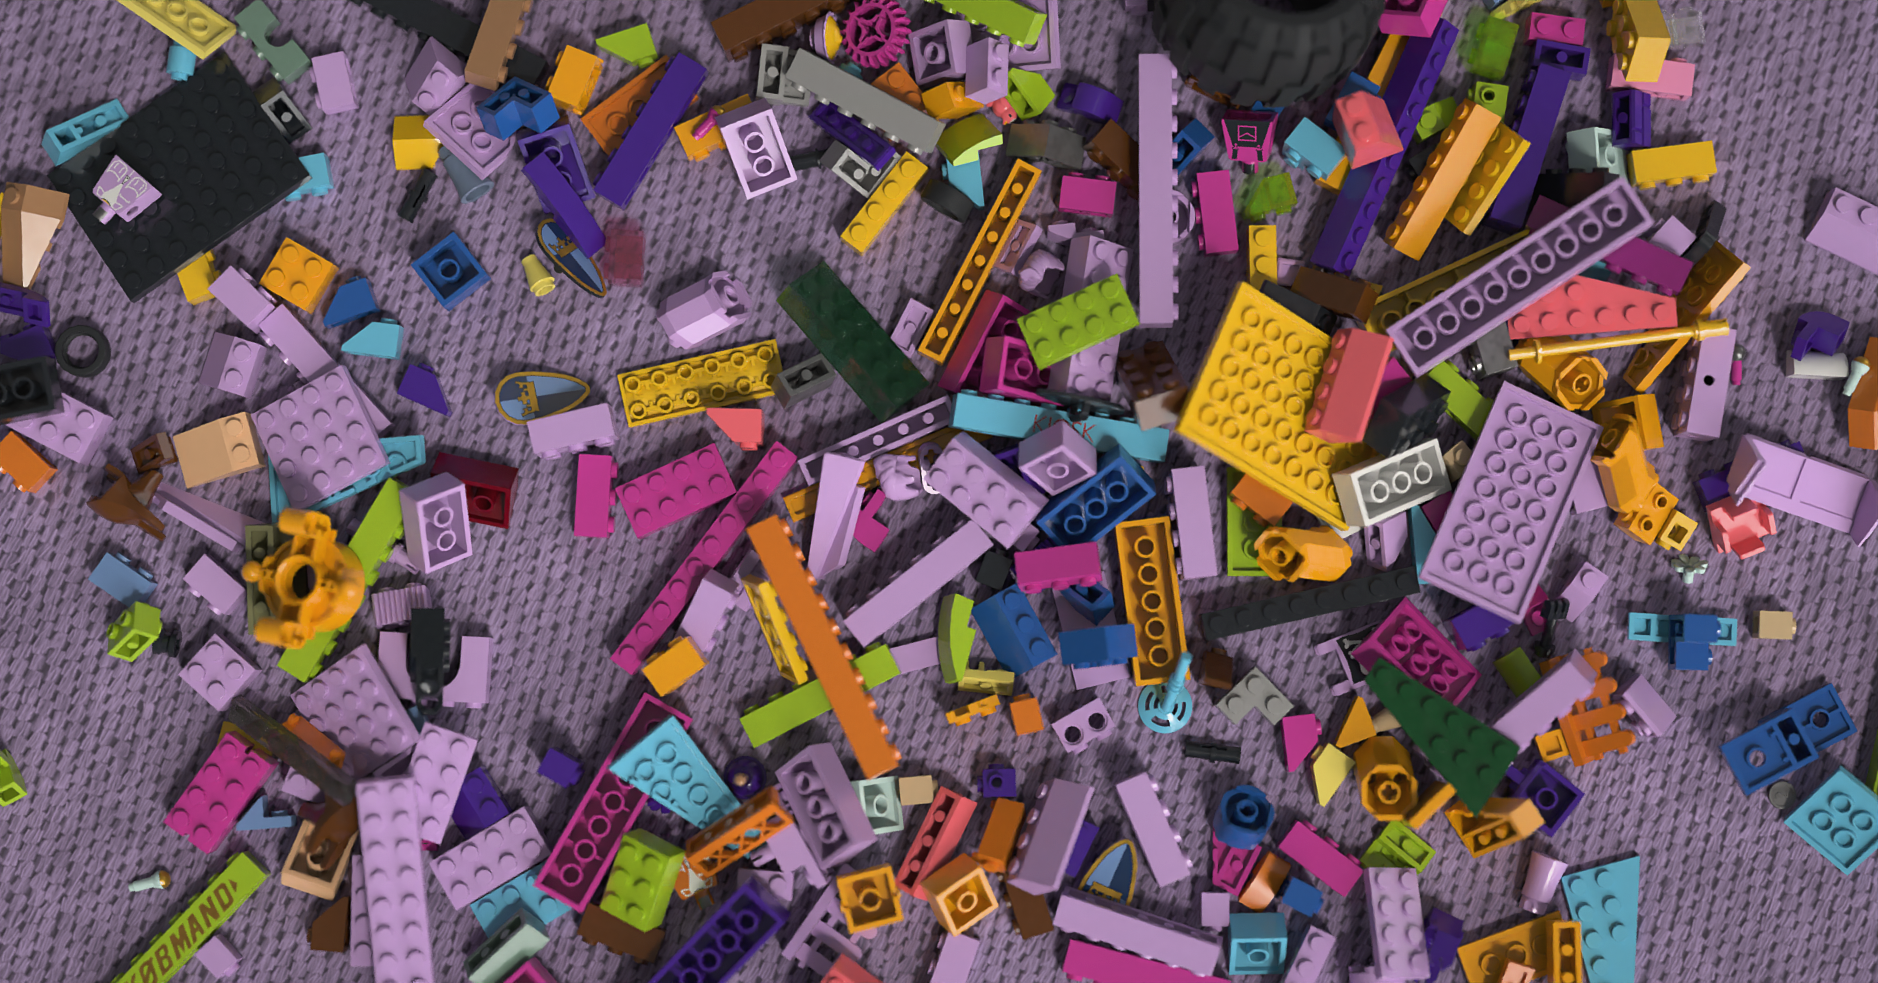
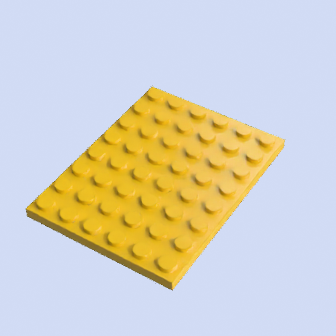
(1256, 399)

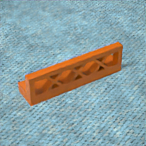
(732, 829)

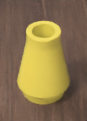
(538, 277)

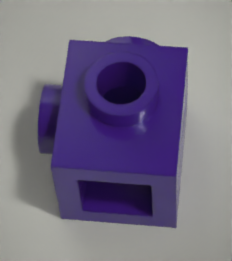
(997, 782)

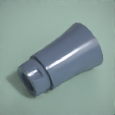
(466, 182)

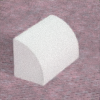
(1817, 366)

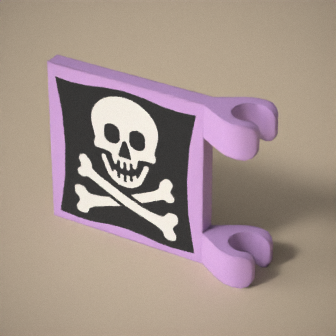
(1344, 647)

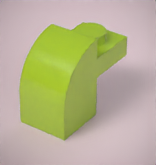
(11, 781)

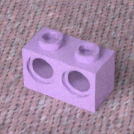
(1079, 719)

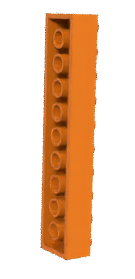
(823, 647)

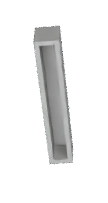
(865, 101)

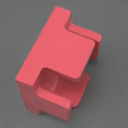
(1739, 526)

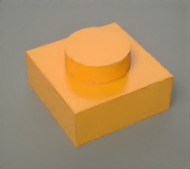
(1551, 745)

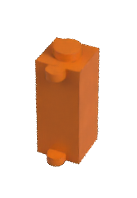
(315, 738)
(1000, 835)

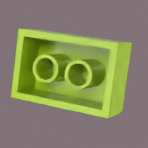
(642, 879)

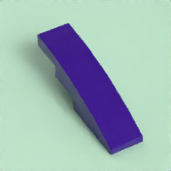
(565, 204)

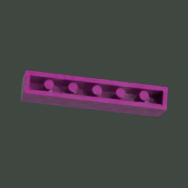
(1637, 257)

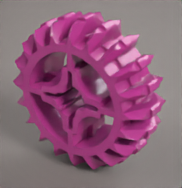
(860, 46)

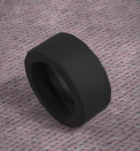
(947, 200)
(64, 341)

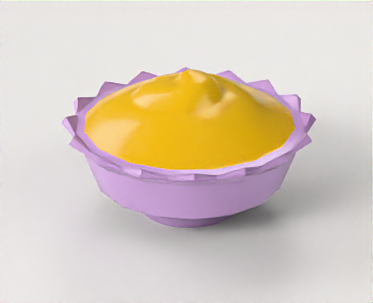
(826, 37)

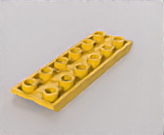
(700, 383)

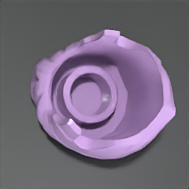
(1039, 273)
(897, 476)

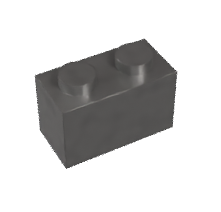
(803, 380)

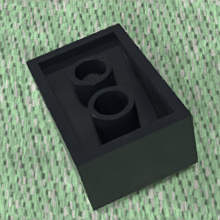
(1302, 307)

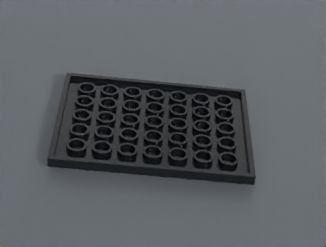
(207, 156)

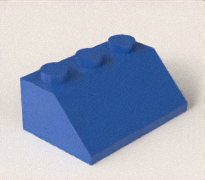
(1013, 631)

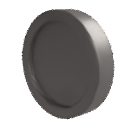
(1782, 795)

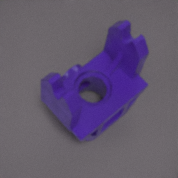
(1442, 939)

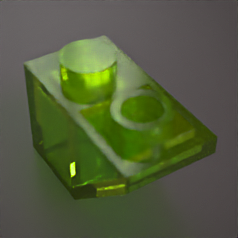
(1271, 196)

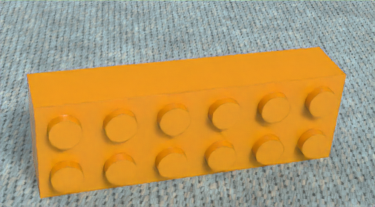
(1151, 597)

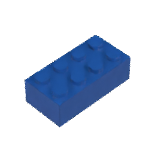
(1099, 502)

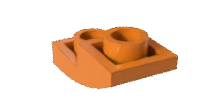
(1266, 881)

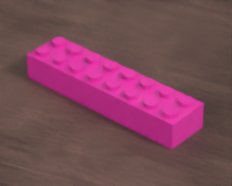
(602, 817)

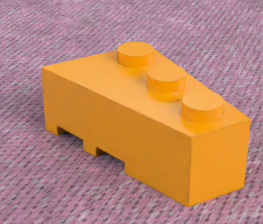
(1497, 824)

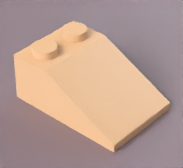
(219, 449)
(304, 871)

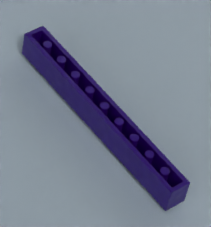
(1368, 184)

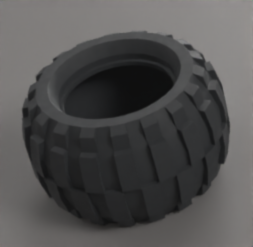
(1265, 52)

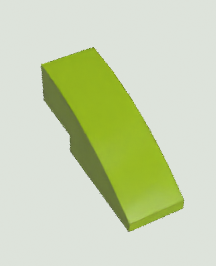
(954, 636)

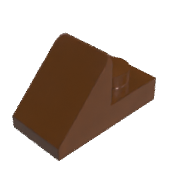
(154, 453)

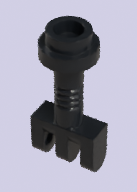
(1551, 611)

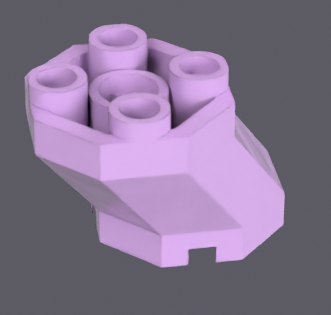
(704, 310)

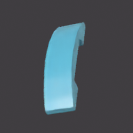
(1656, 629)

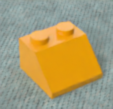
(1642, 409)

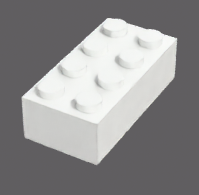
(1391, 485)

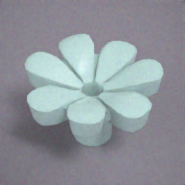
(1689, 567)

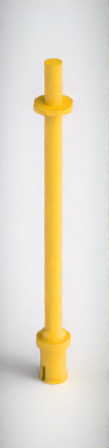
(1698, 330)

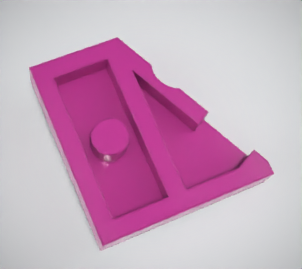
(1232, 865)

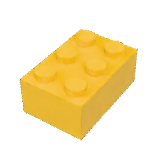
(1638, 39)

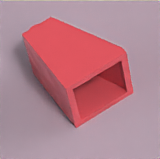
(1365, 129)

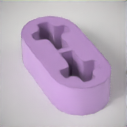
(924, 464)

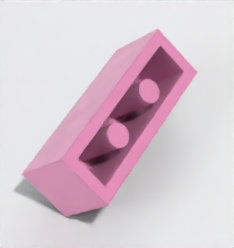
(1673, 82)

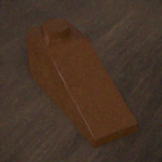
(1216, 669)

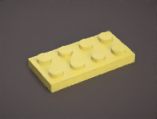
(186, 22)

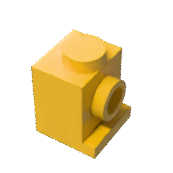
(1675, 531)

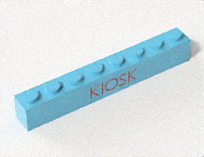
(1022, 421)

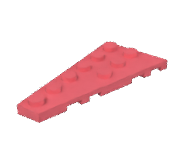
(1592, 307)

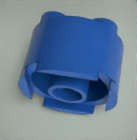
(1243, 817)

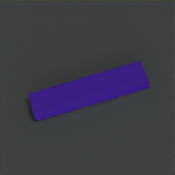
(853, 135)

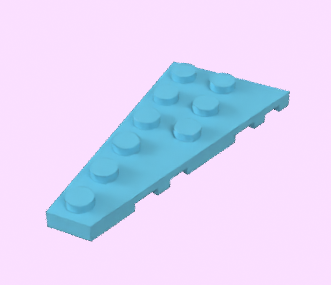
(402, 452)
(678, 776)
(1607, 907)

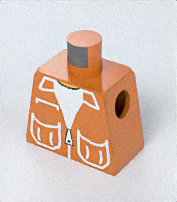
(693, 883)

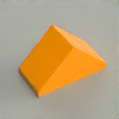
(1356, 724)

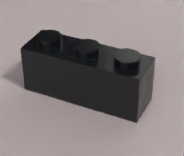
(1572, 187)

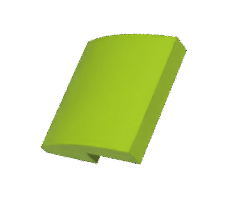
(964, 139)
(1397, 848)

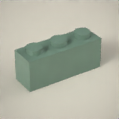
(507, 949)

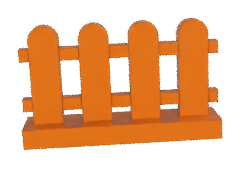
(1580, 723)

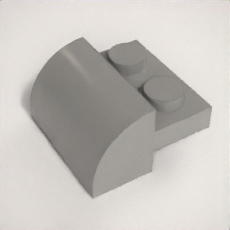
(772, 82)

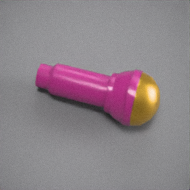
(709, 122)

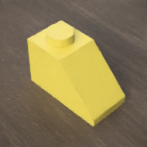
(1328, 771)

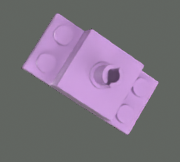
(792, 849)

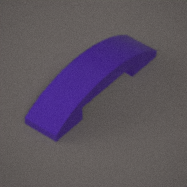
(25, 303)

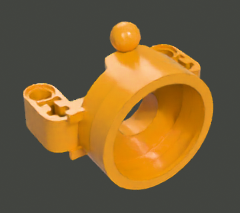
(337, 586)

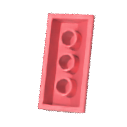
(1348, 385)

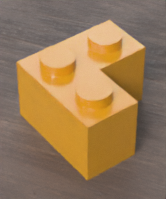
(676, 666)

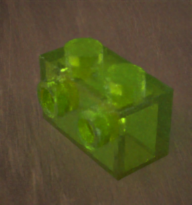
(1492, 48)

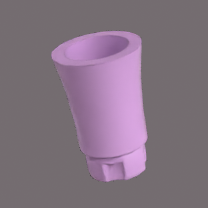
(1541, 882)

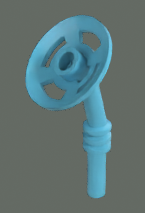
(1175, 694)

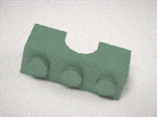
(257, 24)

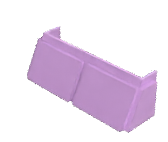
(1804, 487)

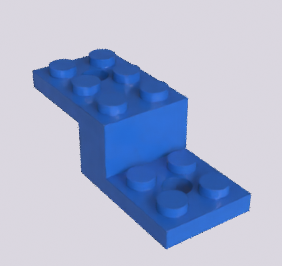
(1787, 739)

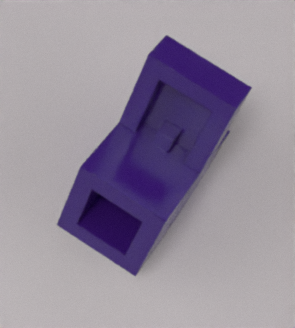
(1090, 102)
(1818, 331)

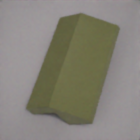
(261, 542)

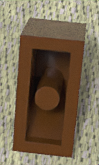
(332, 929)

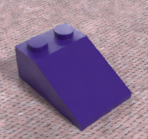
(563, 151)

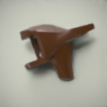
(130, 501)
(331, 822)

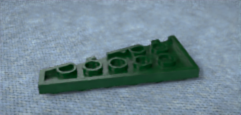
(1455, 743)

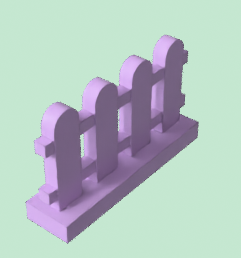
(825, 933)

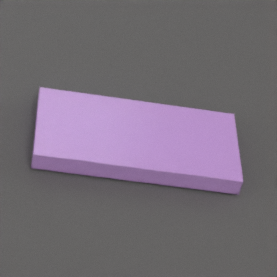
(1072, 620)

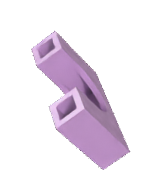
(469, 685)

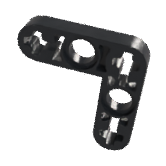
(1706, 232)

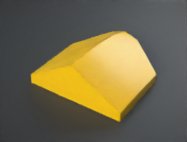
(414, 144)

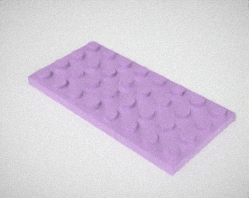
(1511, 502)

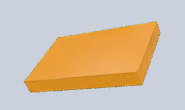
(1428, 803)

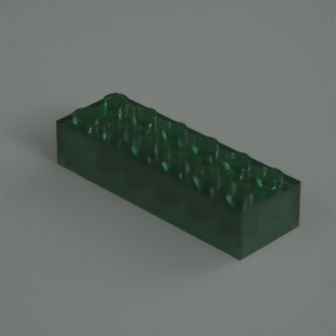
(852, 341)

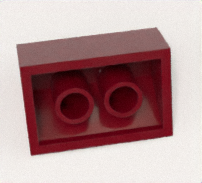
(488, 487)

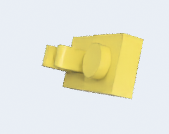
(988, 681)

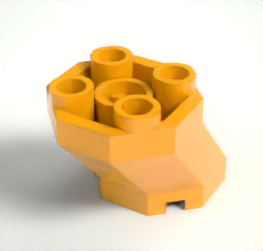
(1568, 378)
(1623, 465)
(1303, 553)
(1385, 778)

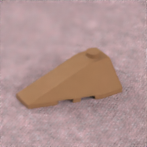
(27, 226)

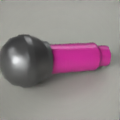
(1736, 365)

